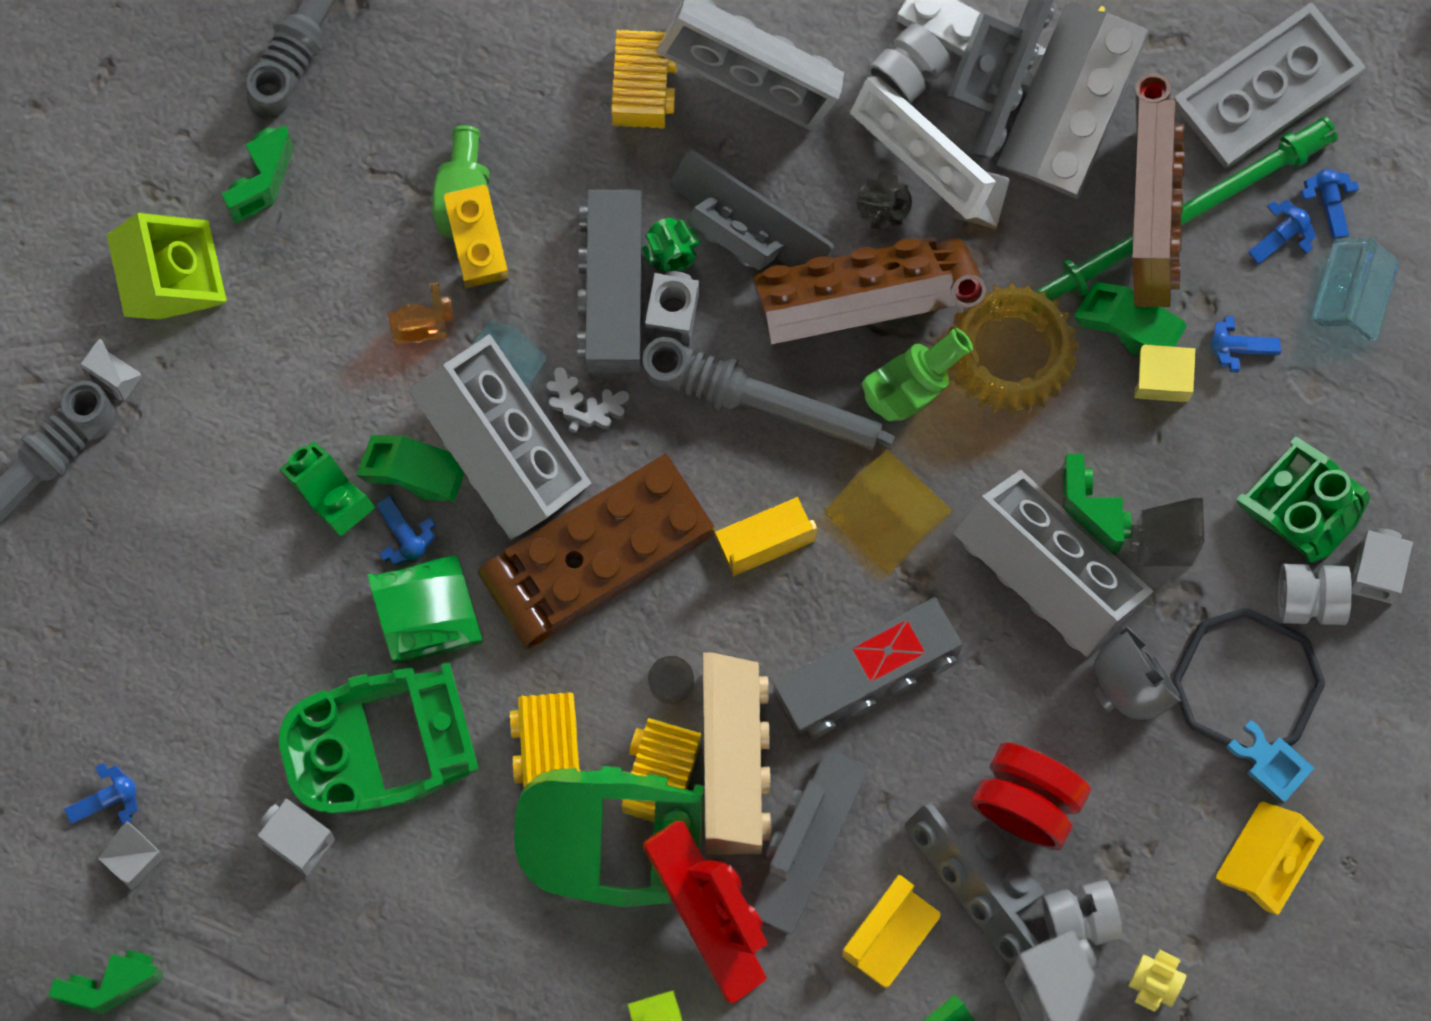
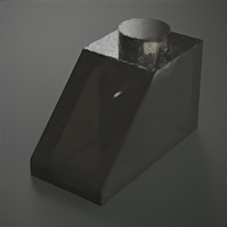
(1169, 534)

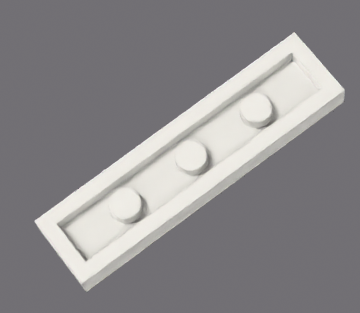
(952, 25)
(922, 147)

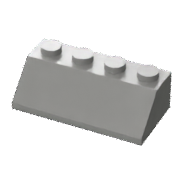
(752, 62)
(1073, 98)
(500, 437)
(1052, 562)
(1052, 979)

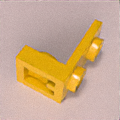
(476, 236)

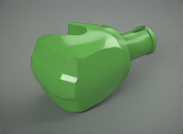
(457, 174)
(914, 378)

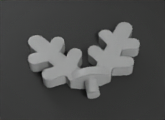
(595, 413)

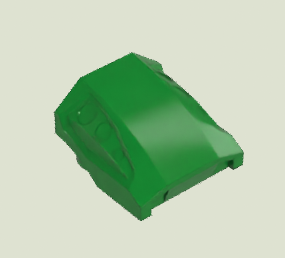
(1307, 501)
(425, 610)

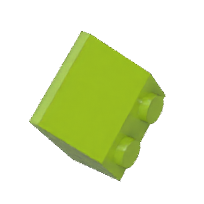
(165, 266)

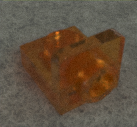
(419, 323)

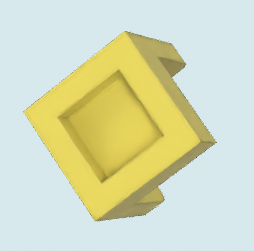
(1165, 373)

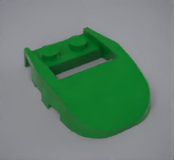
(332, 752)
(562, 830)

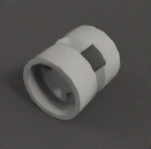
(915, 60)
(1314, 594)
(1095, 901)

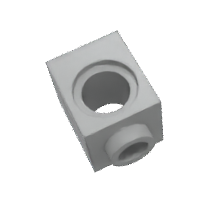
(668, 324)
(1381, 565)
(295, 836)

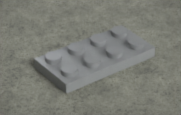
(1268, 85)

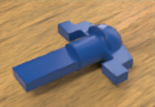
(1328, 182)
(1296, 221)
(1224, 344)
(412, 546)
(122, 790)

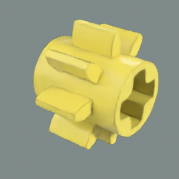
(1157, 980)

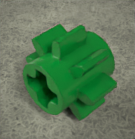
(670, 245)

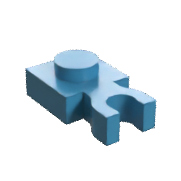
(1275, 766)

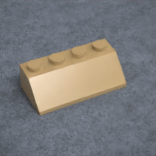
(733, 756)

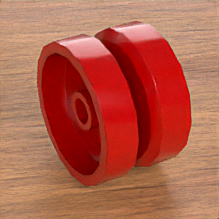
(1031, 796)

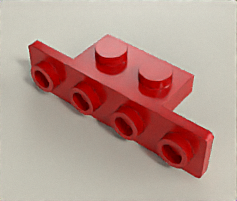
(711, 909)

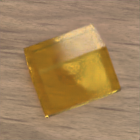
(887, 511)

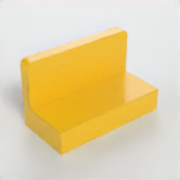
(766, 536)
(1270, 856)
(891, 933)

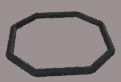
(1264, 620)

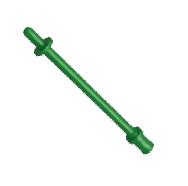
(1291, 151)

